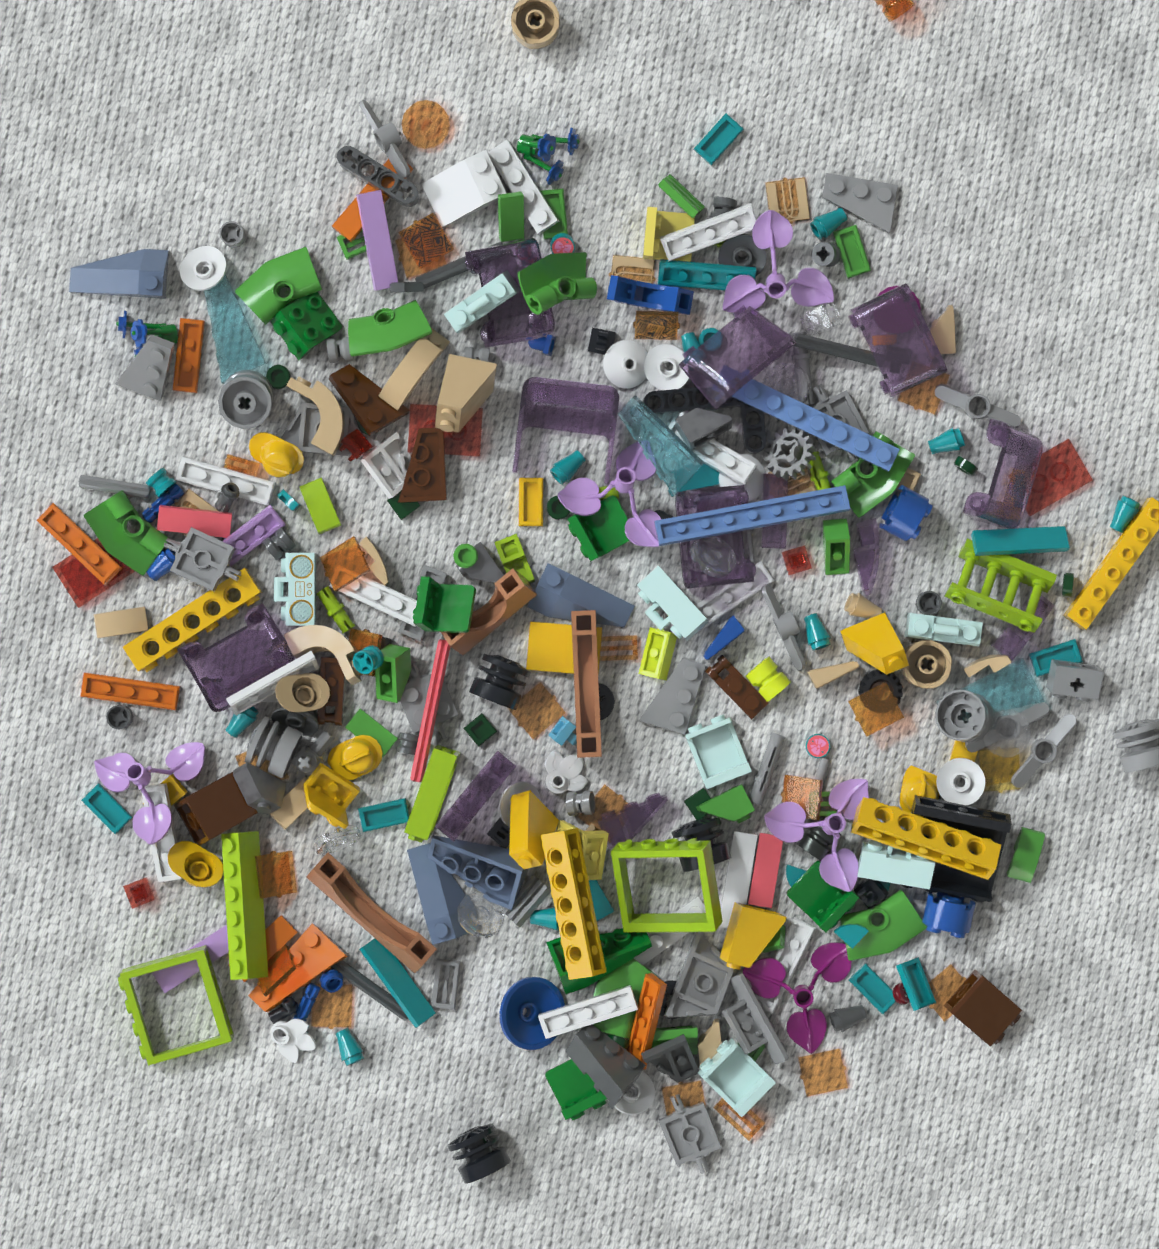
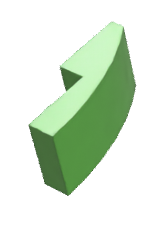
(1026, 854)

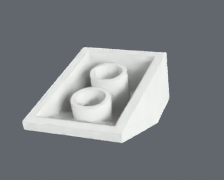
(464, 188)

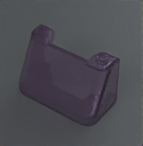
(513, 318)
(898, 340)
(735, 355)
(1012, 478)
(705, 500)
(237, 658)

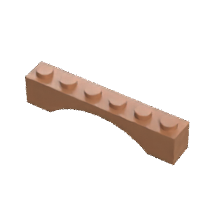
(586, 683)
(341, 888)

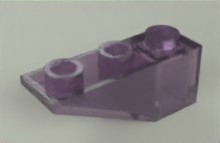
(629, 822)

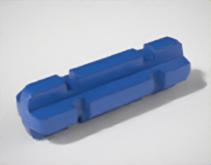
(167, 499)
(307, 1002)

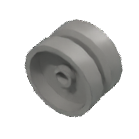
(246, 413)

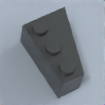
(605, 1062)

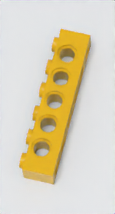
(1115, 565)
(138, 648)
(980, 864)
(573, 903)

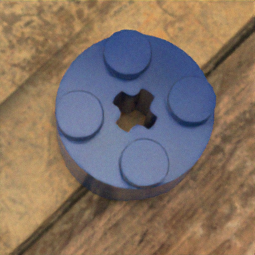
(905, 514)
(948, 914)

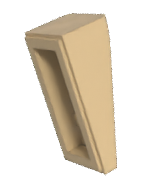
(825, 675)

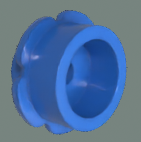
(331, 981)

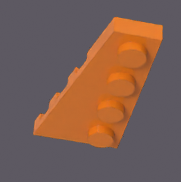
(313, 955)

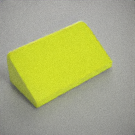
(658, 654)

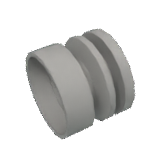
(953, 708)
(1142, 743)
(273, 747)

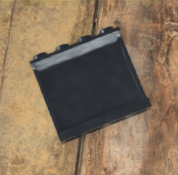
(978, 822)

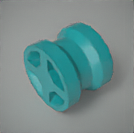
(160, 482)
(362, 659)

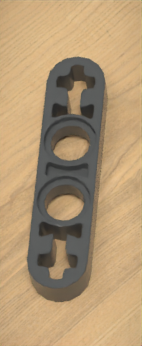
(379, 174)

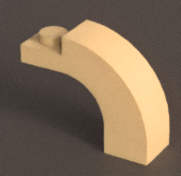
(413, 368)
(331, 415)
(324, 639)

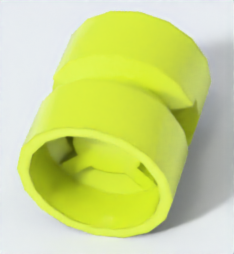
(768, 679)

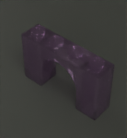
(476, 795)

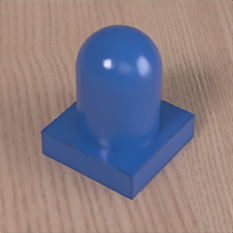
(543, 344)

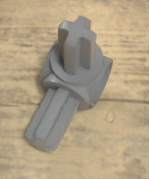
(310, 757)

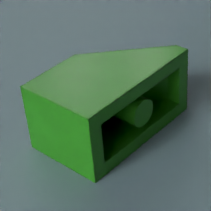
(836, 546)
(393, 673)
(729, 805)

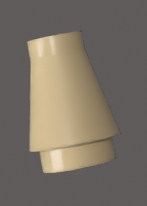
(861, 607)

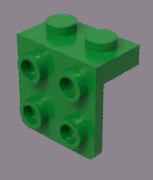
(305, 324)
(600, 531)
(444, 606)
(820, 900)
(574, 1090)

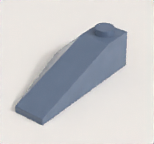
(129, 274)
(562, 592)
(481, 866)
(438, 896)

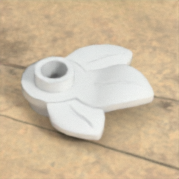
(566, 769)
(294, 1039)

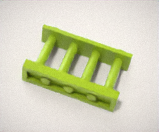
(1011, 567)

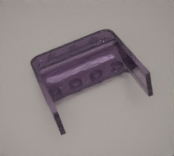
(568, 408)

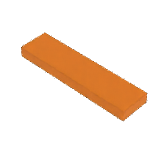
(349, 222)
(79, 544)
(130, 691)
(646, 1016)

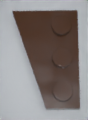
(364, 400)
(427, 468)

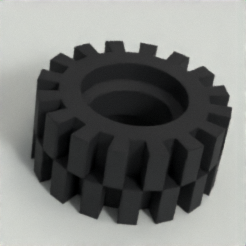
(878, 676)

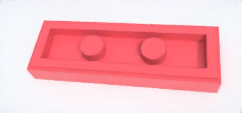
(182, 519)
(765, 870)

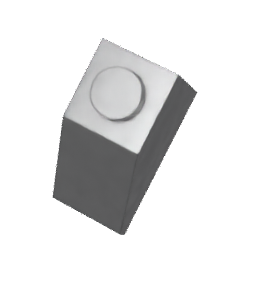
(701, 426)
(485, 567)
(259, 788)

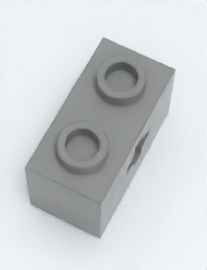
(1065, 672)

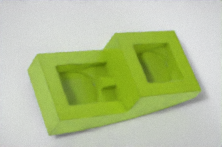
(320, 505)
(513, 556)

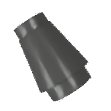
(847, 1017)

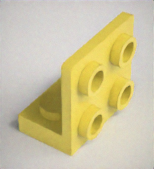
(660, 224)
(594, 849)

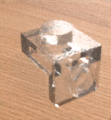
(821, 319)

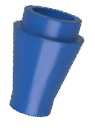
(162, 564)

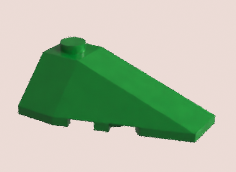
(617, 950)

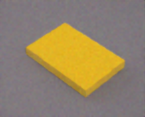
(552, 647)

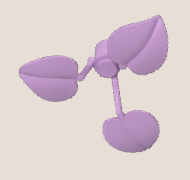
(808, 290)
(583, 498)
(118, 770)
(787, 825)

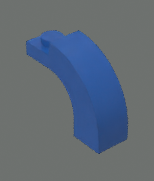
(650, 295)

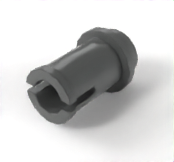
(229, 493)

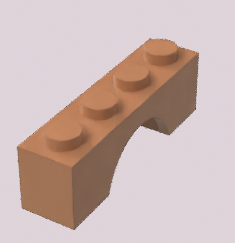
(509, 596)

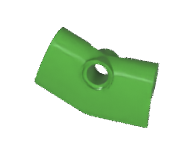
(290, 270)
(544, 278)
(387, 329)
(869, 490)
(109, 525)
(898, 926)
(628, 974)

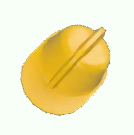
(276, 454)
(355, 757)
(917, 783)
(195, 864)

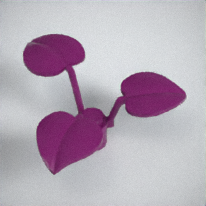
(809, 1026)

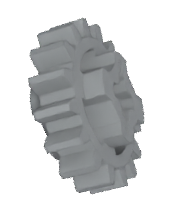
(790, 453)

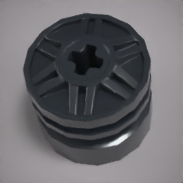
(500, 681)
(702, 831)
(478, 1152)

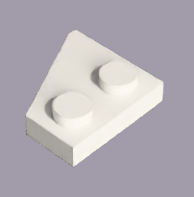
(387, 465)

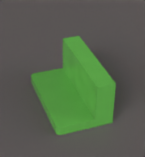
(667, 1033)

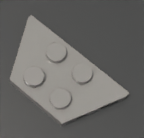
(306, 423)
(700, 982)

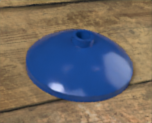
(537, 996)

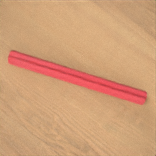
(430, 711)

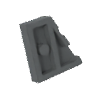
(673, 1059)

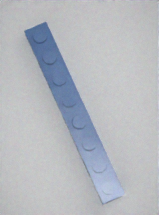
(818, 424)
(752, 515)

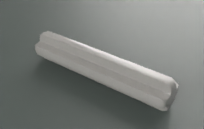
(114, 486)

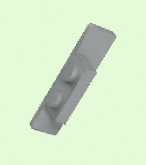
(750, 1022)

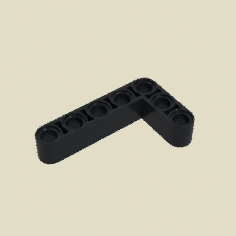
(690, 403)

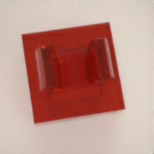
(356, 444)
(796, 560)
(139, 892)

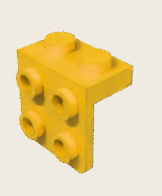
(329, 795)

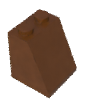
(214, 809)
(983, 1008)

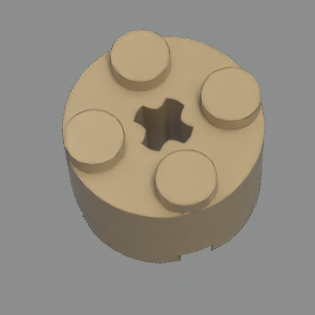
(531, 35)
(939, 667)

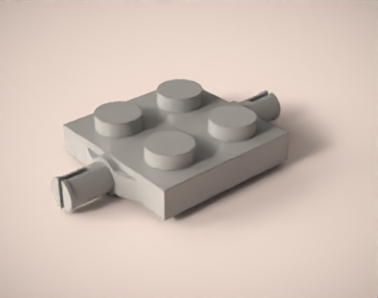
(841, 408)
(202, 559)
(414, 701)
(690, 1133)

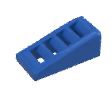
(728, 633)

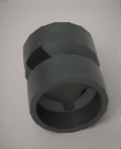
(816, 841)

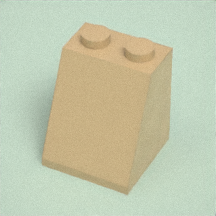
(463, 391)

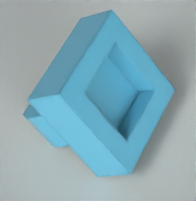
(563, 731)

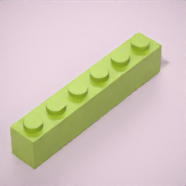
(244, 906)

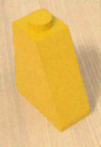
(876, 644)
(527, 823)
(749, 934)

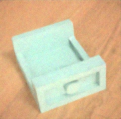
(717, 751)
(736, 1077)

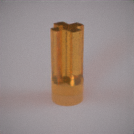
(242, 465)

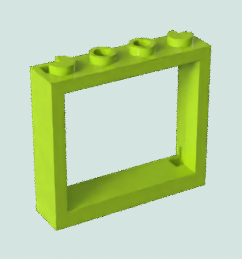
(431, 793)
(667, 922)
(214, 995)

